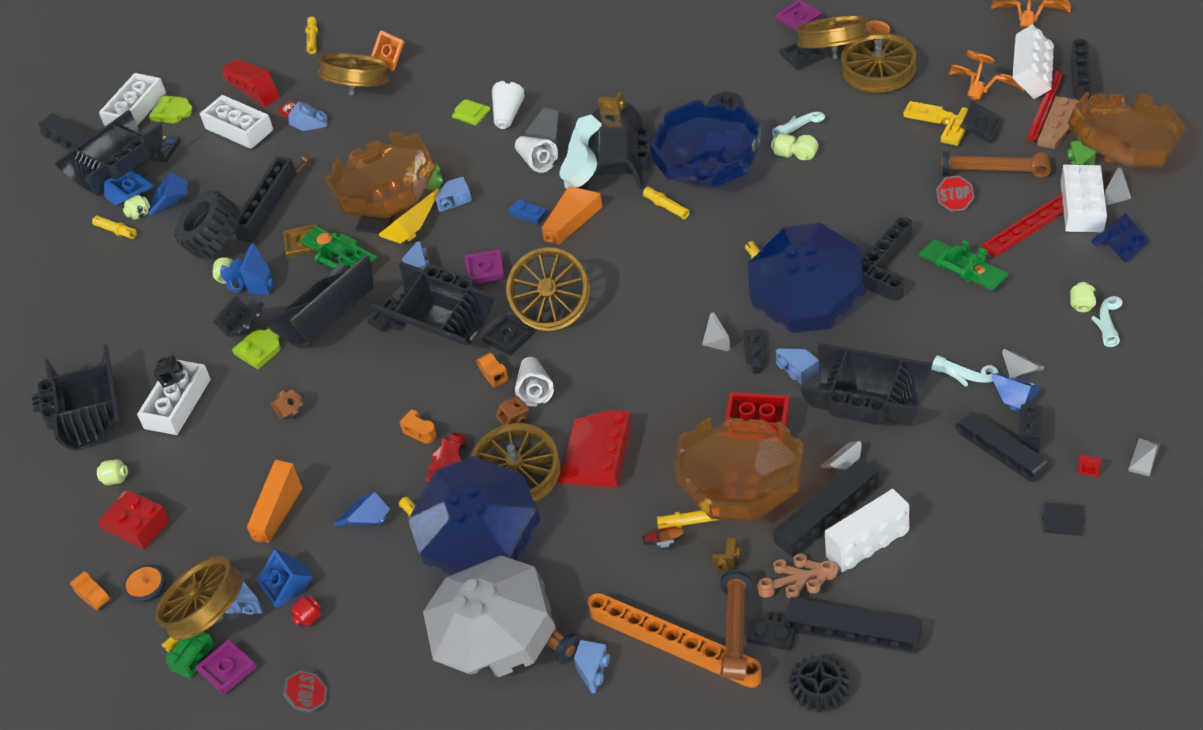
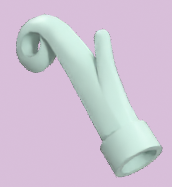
(795, 123)
(1109, 334)
(961, 373)

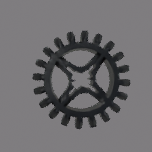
(833, 684)

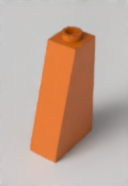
(570, 213)
(274, 501)

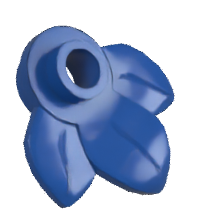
(233, 274)

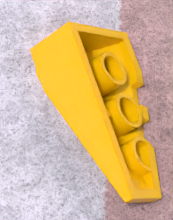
(406, 226)

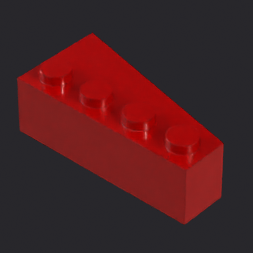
(251, 81)

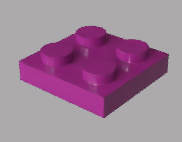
(798, 14)
(484, 266)
(226, 667)

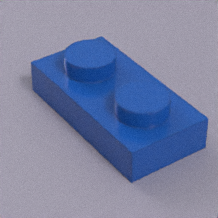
(527, 211)

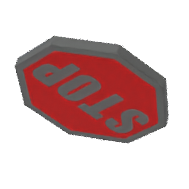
(955, 193)
(305, 691)

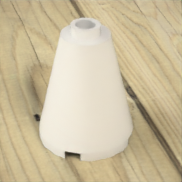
(506, 102)
(537, 152)
(533, 383)

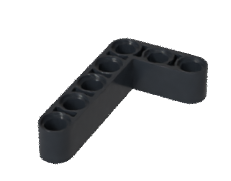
(880, 255)

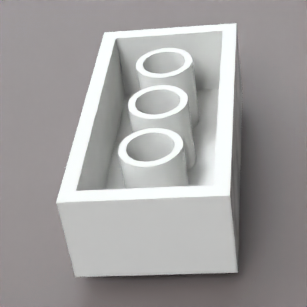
(1033, 61)
(137, 95)
(236, 121)
(1083, 198)
(170, 407)
(867, 530)

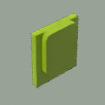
(470, 112)

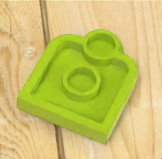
(171, 109)
(258, 347)

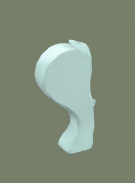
(580, 160)

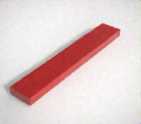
(1025, 227)

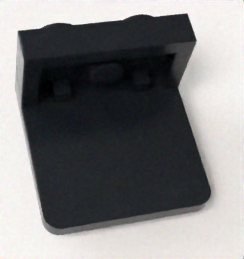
(236, 316)

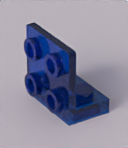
(1123, 237)

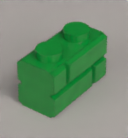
(189, 654)

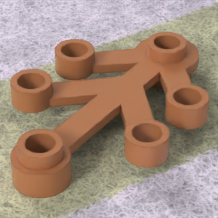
(822, 571)

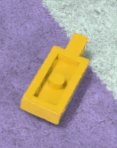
(927, 113)
(953, 132)

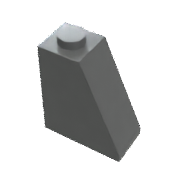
(546, 126)

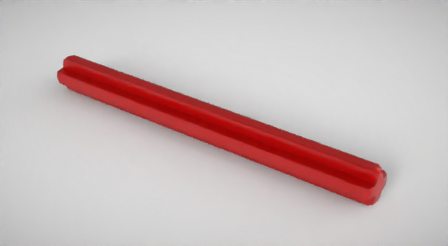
(1044, 107)

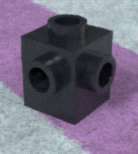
(168, 371)

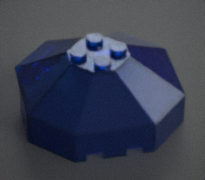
(706, 143)
(806, 277)
(473, 515)

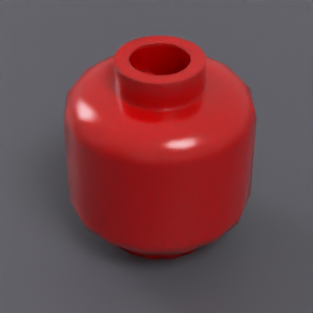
(305, 611)

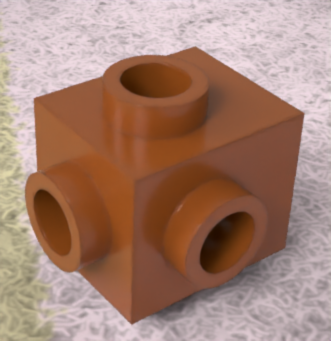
(281, 406)
(512, 411)

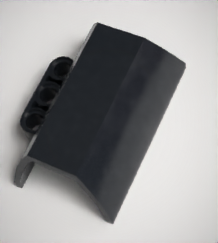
(621, 144)
(110, 153)
(324, 303)
(440, 303)
(867, 385)
(80, 404)

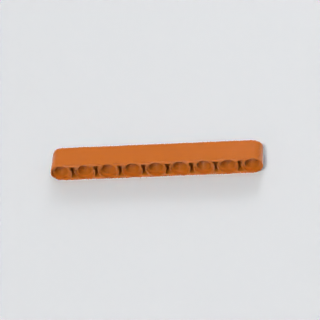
(664, 634)

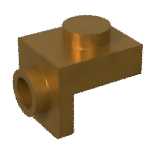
(612, 105)
(727, 561)

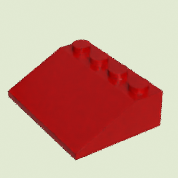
(597, 449)

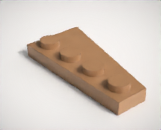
(1057, 122)

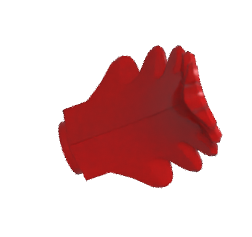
(447, 453)

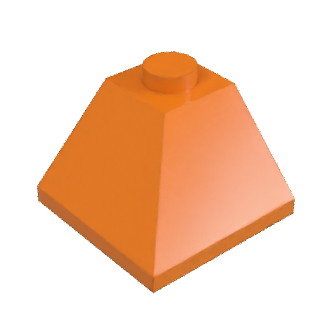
(388, 48)

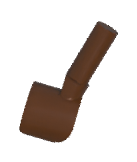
(307, 162)

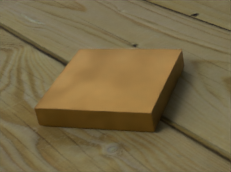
(292, 244)

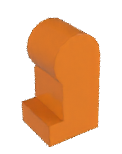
(490, 368)
(418, 428)
(89, 591)

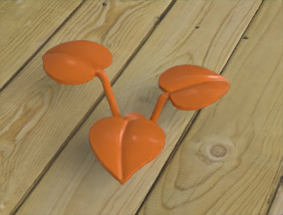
(1027, 18)
(977, 87)

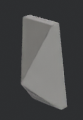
(1117, 189)
(716, 335)
(1020, 365)
(844, 457)
(1144, 457)

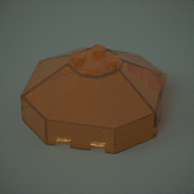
(1125, 134)
(382, 177)
(739, 467)

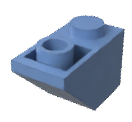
(306, 117)
(453, 194)
(416, 256)
(798, 364)
(245, 602)
(590, 663)

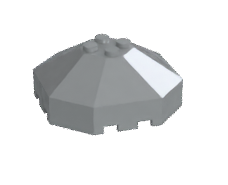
(489, 617)

